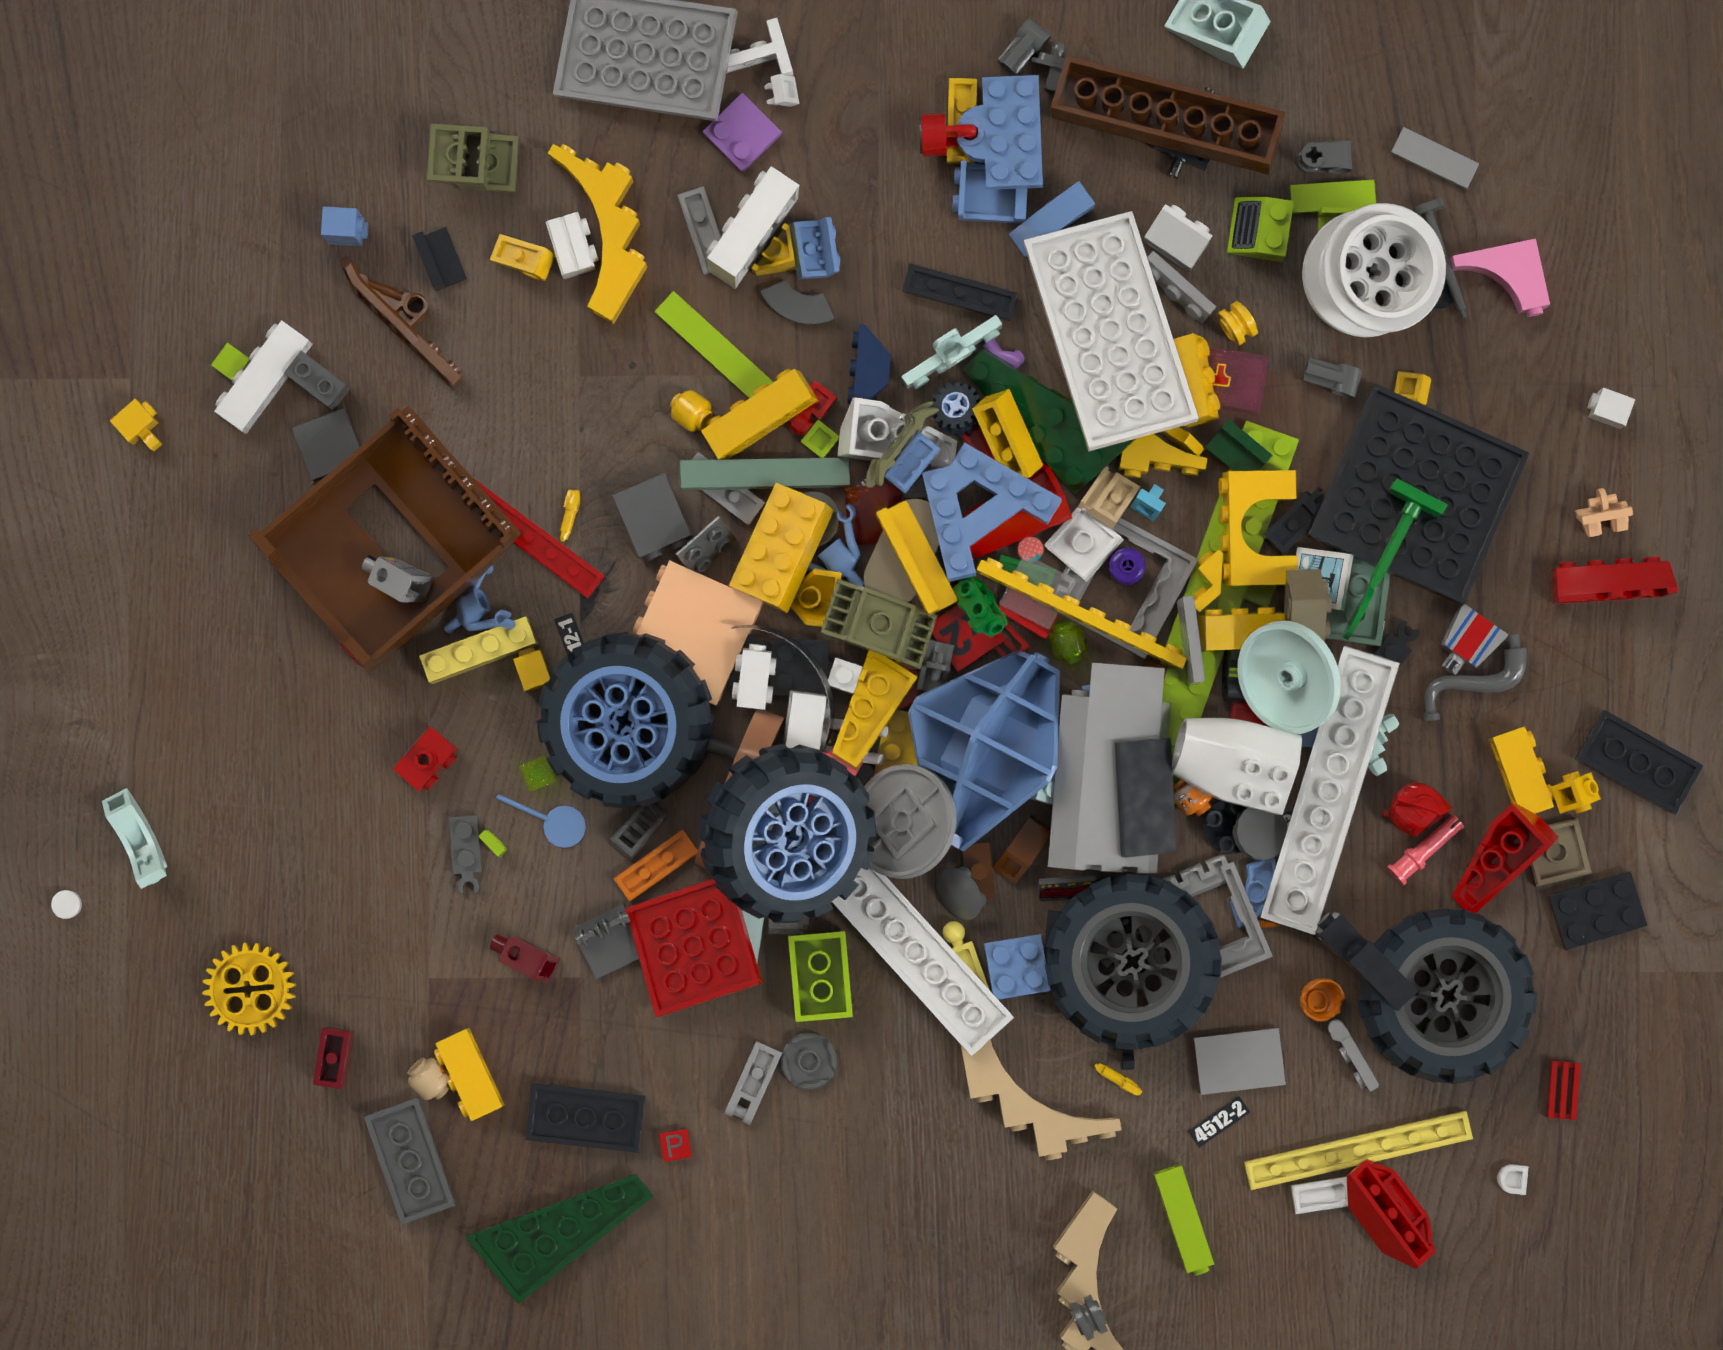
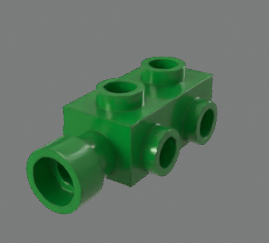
(980, 606)

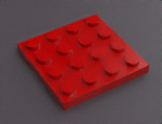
(692, 947)

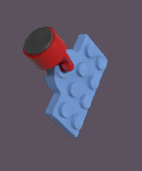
(999, 133)

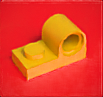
(523, 256)

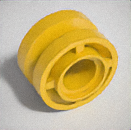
(1237, 323)

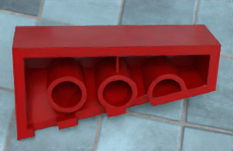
(1022, 524)
(1612, 582)

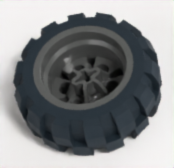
(1076, 971)
(1492, 1030)

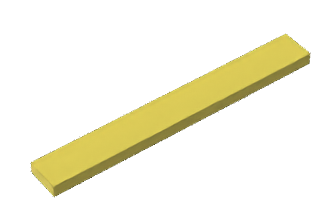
(1355, 1149)

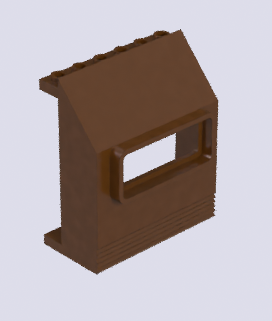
(324, 548)

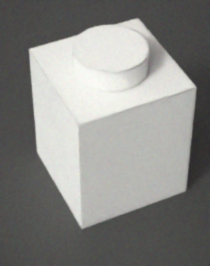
(1610, 407)
(844, 676)

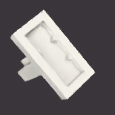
(763, 52)

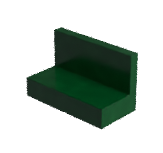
(1238, 449)

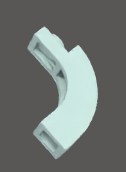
(137, 837)

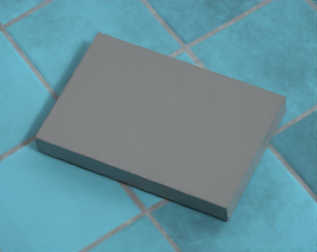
(1190, 640)
(1239, 1061)

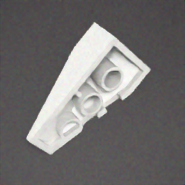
(873, 426)

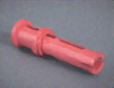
(1415, 858)

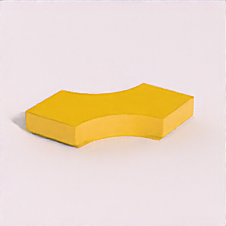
(1183, 440)

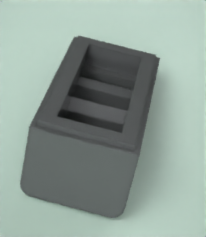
(637, 844)

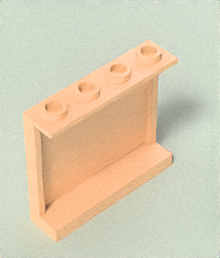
(697, 619)

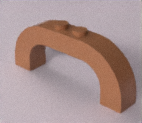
(760, 733)

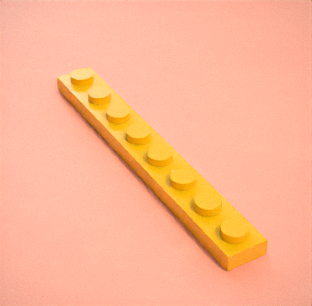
(1070, 607)

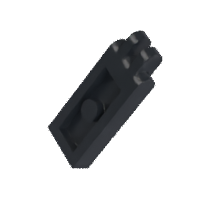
(1293, 522)

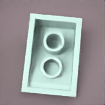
(1220, 27)

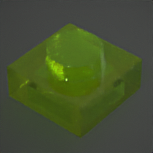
(1258, 595)
(537, 773)

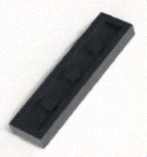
(959, 292)

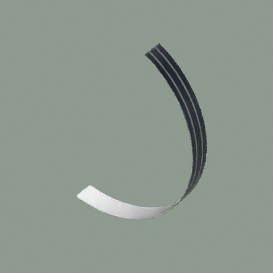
(812, 659)

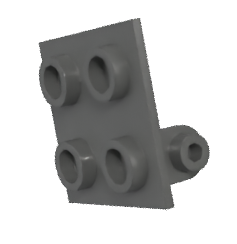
(706, 546)
(607, 941)

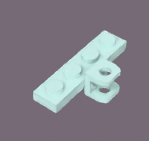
(951, 350)

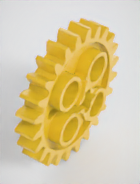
(251, 1014)

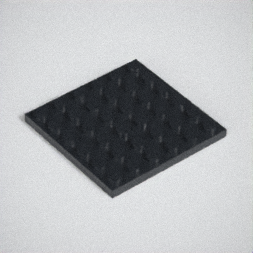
(1437, 457)

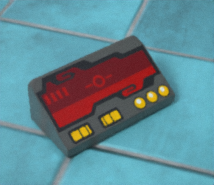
(1063, 887)

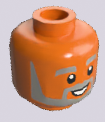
(1190, 799)

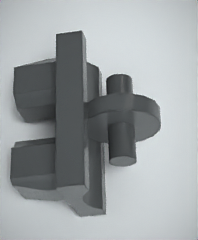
(934, 666)

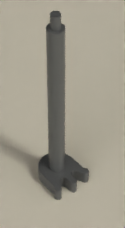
(1427, 210)

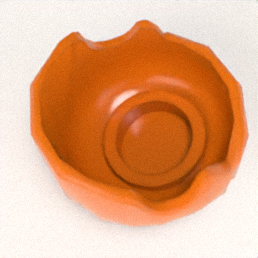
(1321, 999)

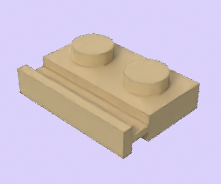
(1109, 497)

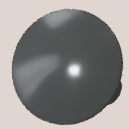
(959, 893)

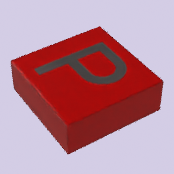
(675, 1145)

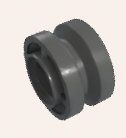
(1088, 1317)

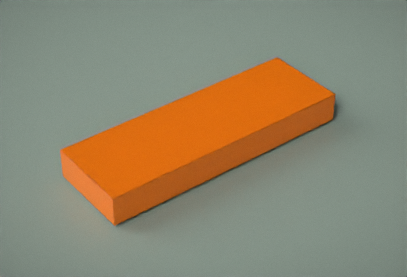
(656, 865)

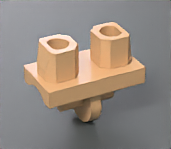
(1604, 508)

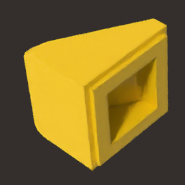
(1413, 386)

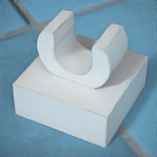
(784, 90)

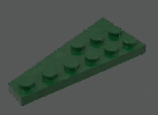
(1048, 418)
(543, 1242)

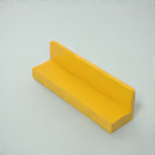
(916, 557)

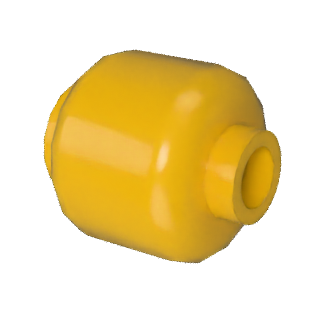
(691, 410)

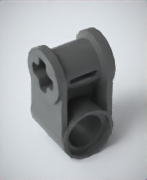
(1331, 157)

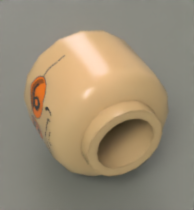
(428, 1079)

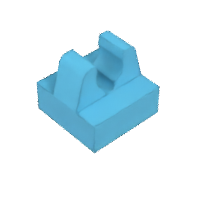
(1149, 503)

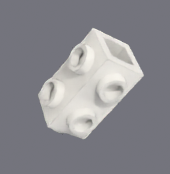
(754, 667)

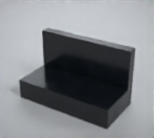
(439, 258)

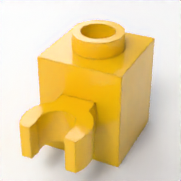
(136, 422)

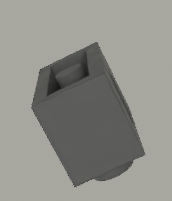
(317, 380)

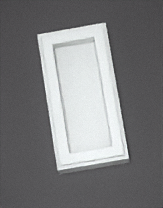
(1320, 1195)

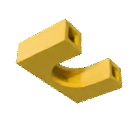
(1239, 492)

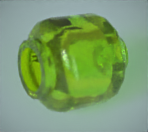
(1068, 641)

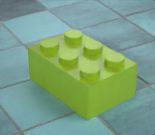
(820, 976)

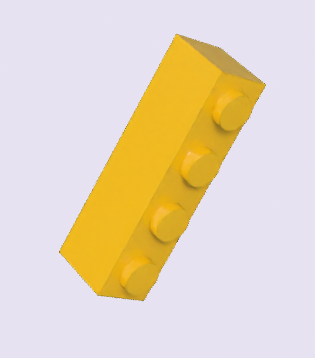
(759, 414)

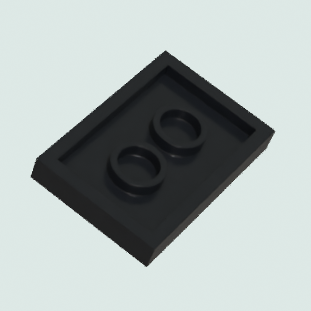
(1597, 910)

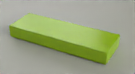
(1311, 197)

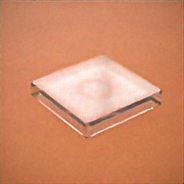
(1028, 607)

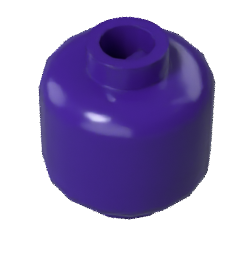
(1118, 572)

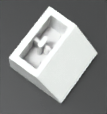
(1178, 237)

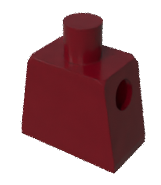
(533, 961)

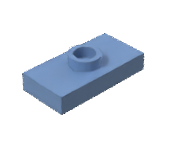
(912, 462)

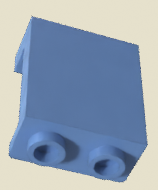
(984, 205)

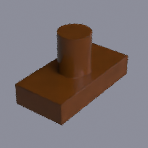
(979, 862)

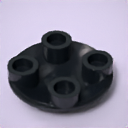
(1219, 824)

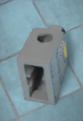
(398, 578)

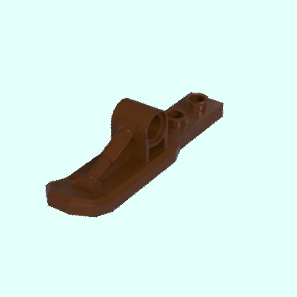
(392, 309)

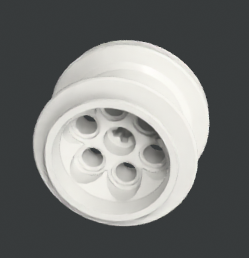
(1418, 261)

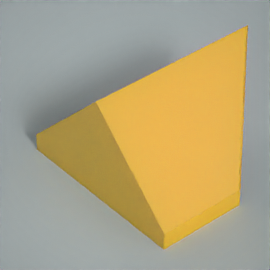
(778, 255)
(815, 596)

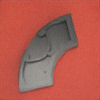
(796, 306)

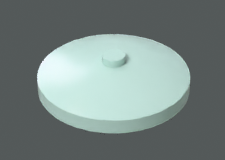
(1289, 677)

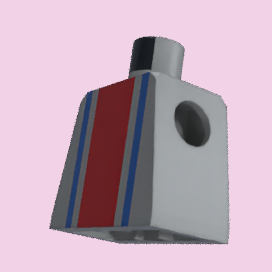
(1469, 640)

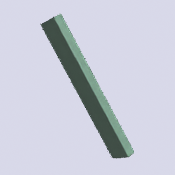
(764, 473)

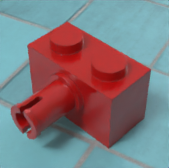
(426, 760)

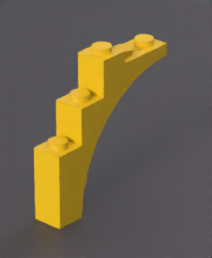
(606, 190)
(1154, 451)

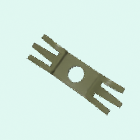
(914, 421)

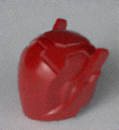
(1416, 808)

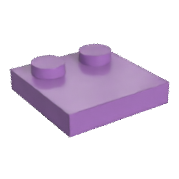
(742, 132)

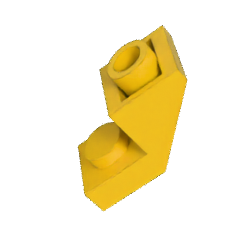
(1212, 574)

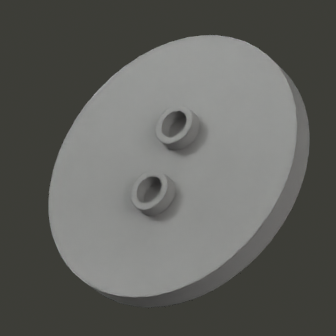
(912, 820)

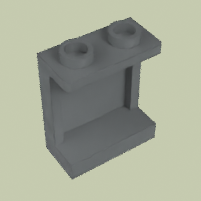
(653, 517)

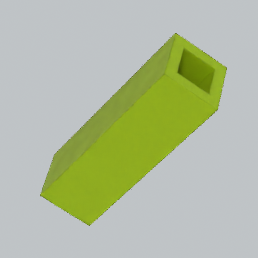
(1183, 1219)

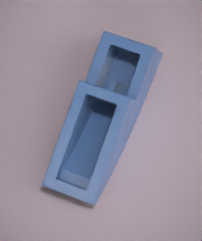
(1054, 216)

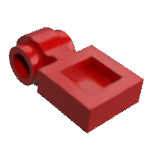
(802, 422)

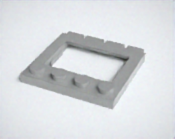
(1163, 591)
(1237, 953)

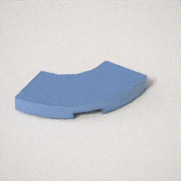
(1257, 885)

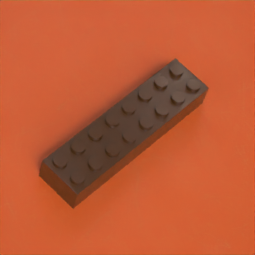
(1167, 115)

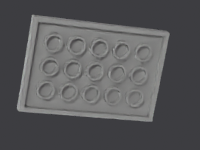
(646, 55)

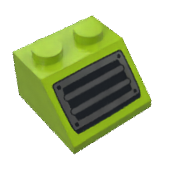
(1260, 228)

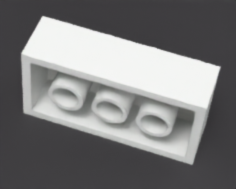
(752, 226)

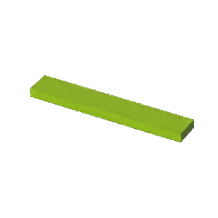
(711, 345)

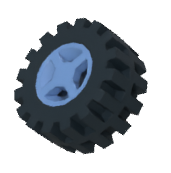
(952, 400)

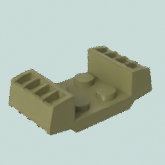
(878, 624)

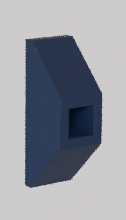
(870, 367)

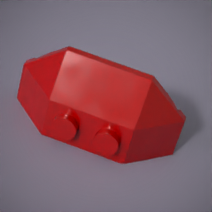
(1390, 1213)

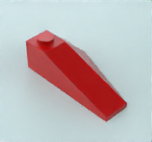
(1505, 852)

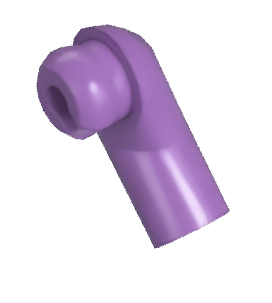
(1015, 358)

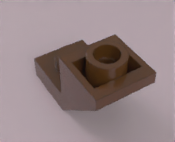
(1023, 849)

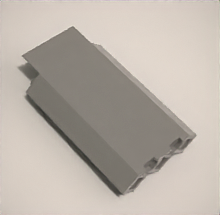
(1085, 817)

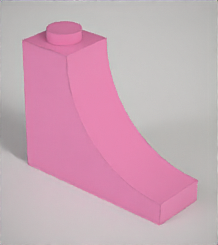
(1515, 268)

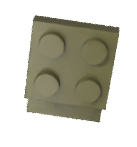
(473, 158)

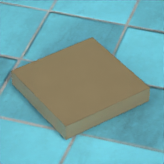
(1565, 858)

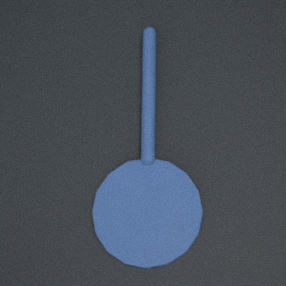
(562, 826)

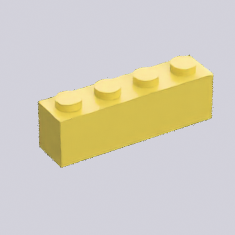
(478, 650)

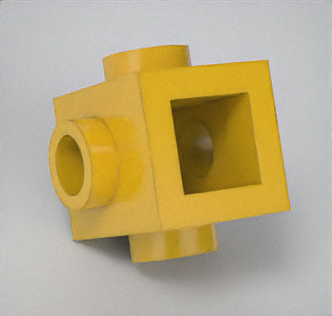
(1576, 792)

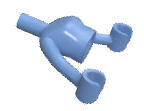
(839, 556)
(472, 607)

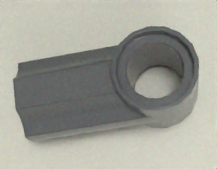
(1028, 41)
(1339, 378)

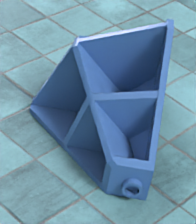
(990, 738)

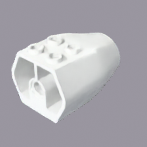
(1238, 761)

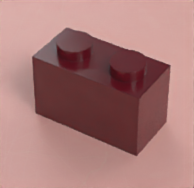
(333, 1057)

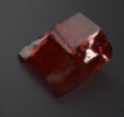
(868, 502)

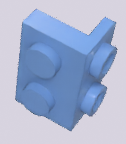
(814, 248)

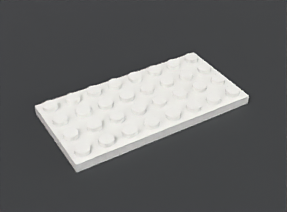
(1110, 331)

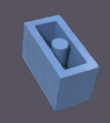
(343, 226)

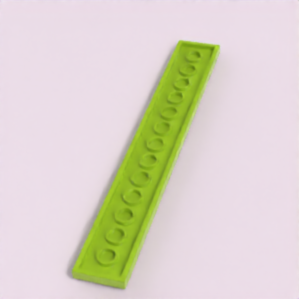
(1190, 700)

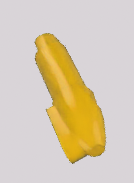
(571, 505)
(1123, 1082)

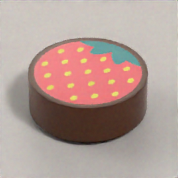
(1032, 547)

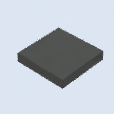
(326, 442)

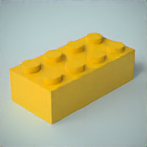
(781, 547)

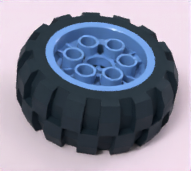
(669, 689)
(829, 853)

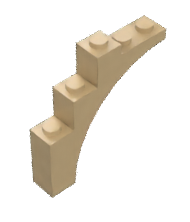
(1050, 1127)
(1081, 1245)

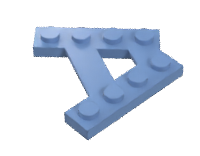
(1012, 495)

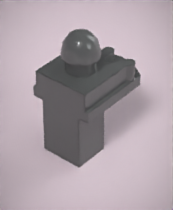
(1054, 61)

